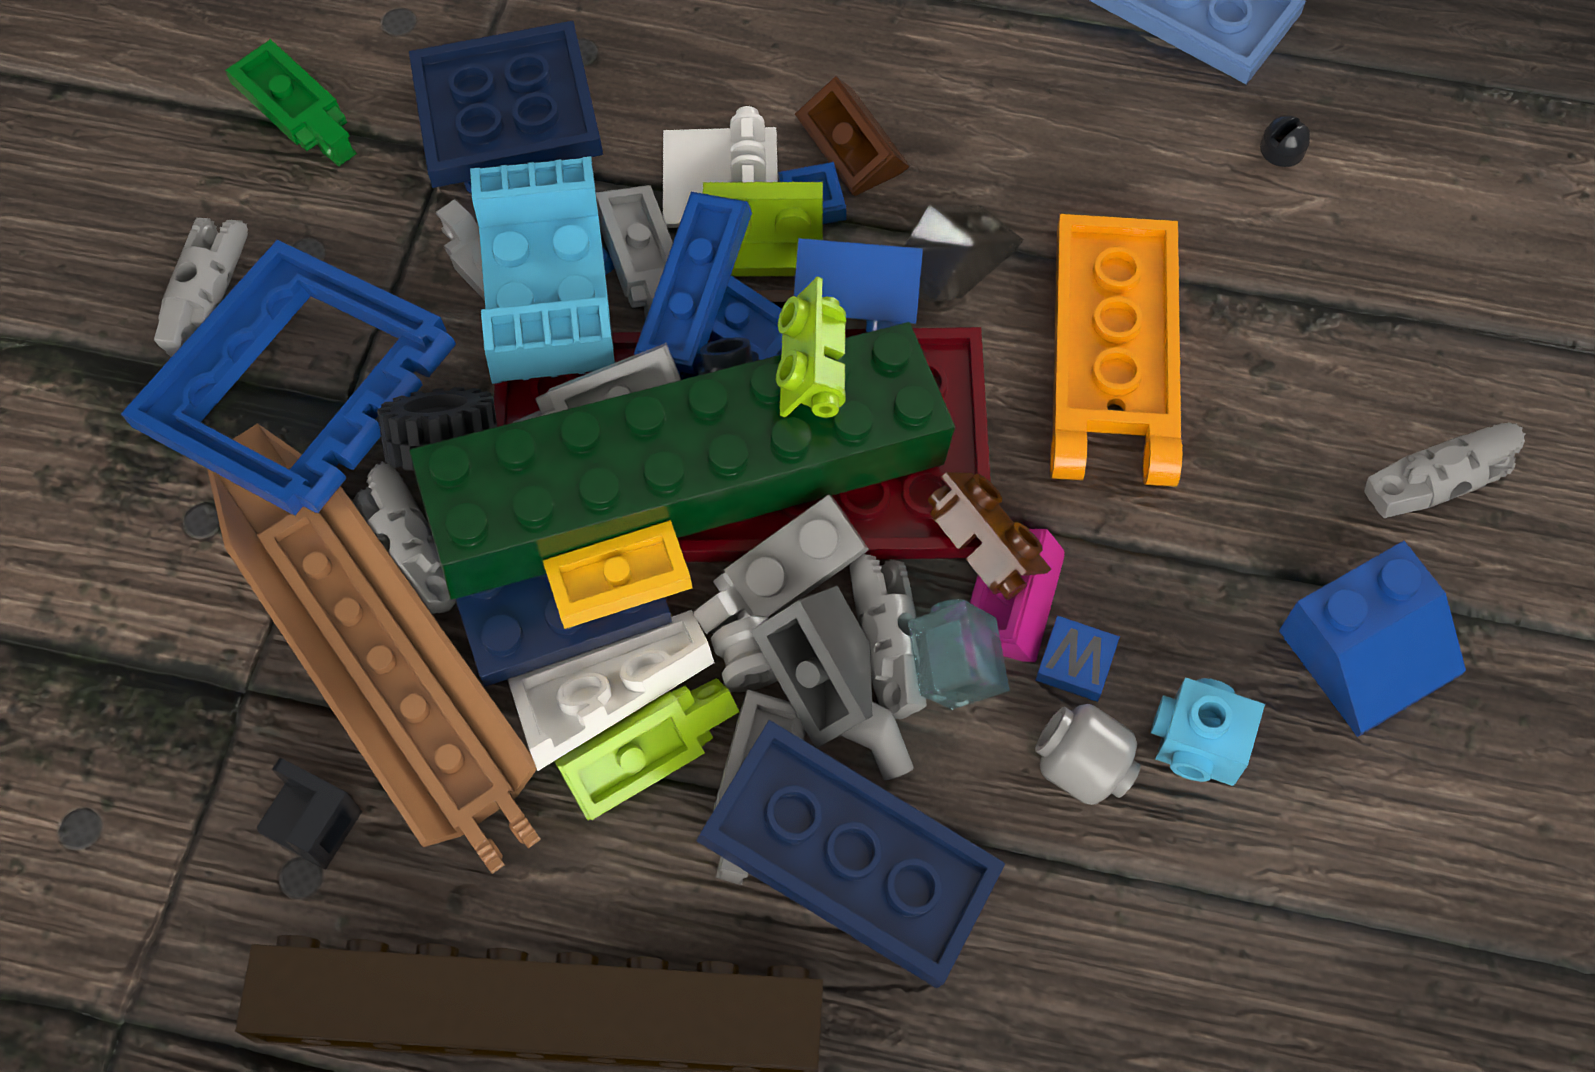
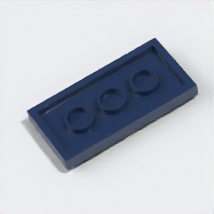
(852, 853)

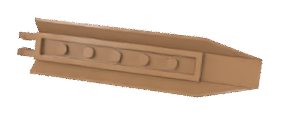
(379, 660)

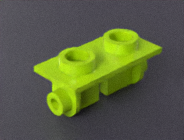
(810, 330)

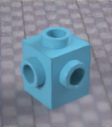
(1207, 731)

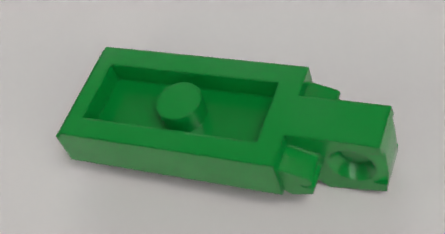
(292, 101)

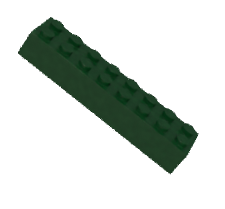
(678, 453)

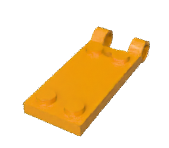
(1117, 342)

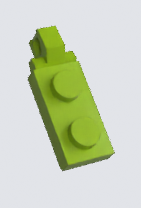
(644, 746)

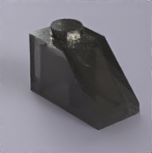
(959, 249)

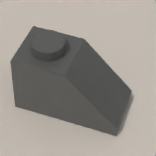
(820, 663)

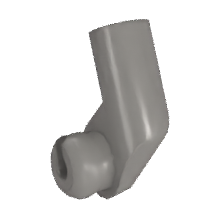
(884, 739)

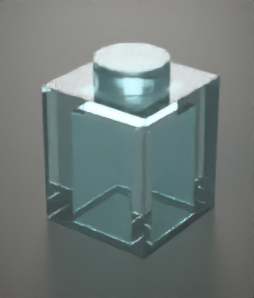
(958, 654)

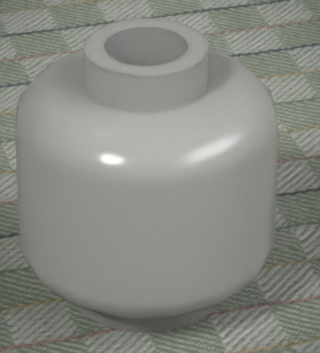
(1088, 754)

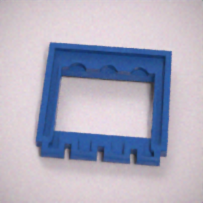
(239, 331)

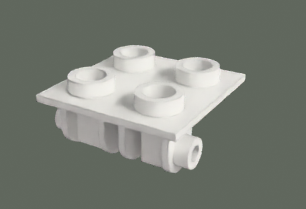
(716, 155)

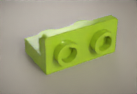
(778, 219)

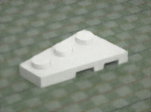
(598, 688)

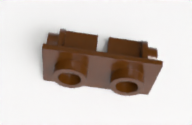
(1006, 546)

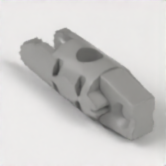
(199, 280)
(1445, 470)
(404, 534)
(883, 612)

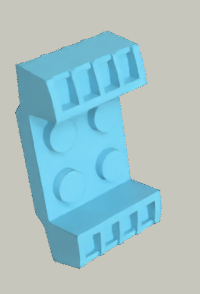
(542, 270)

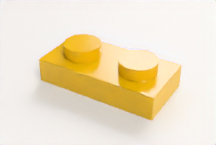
(617, 574)

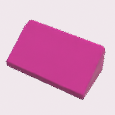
(1025, 616)

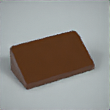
(851, 137)

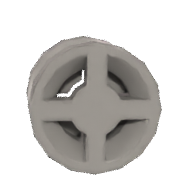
(743, 658)

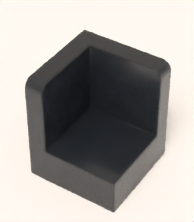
(308, 815)

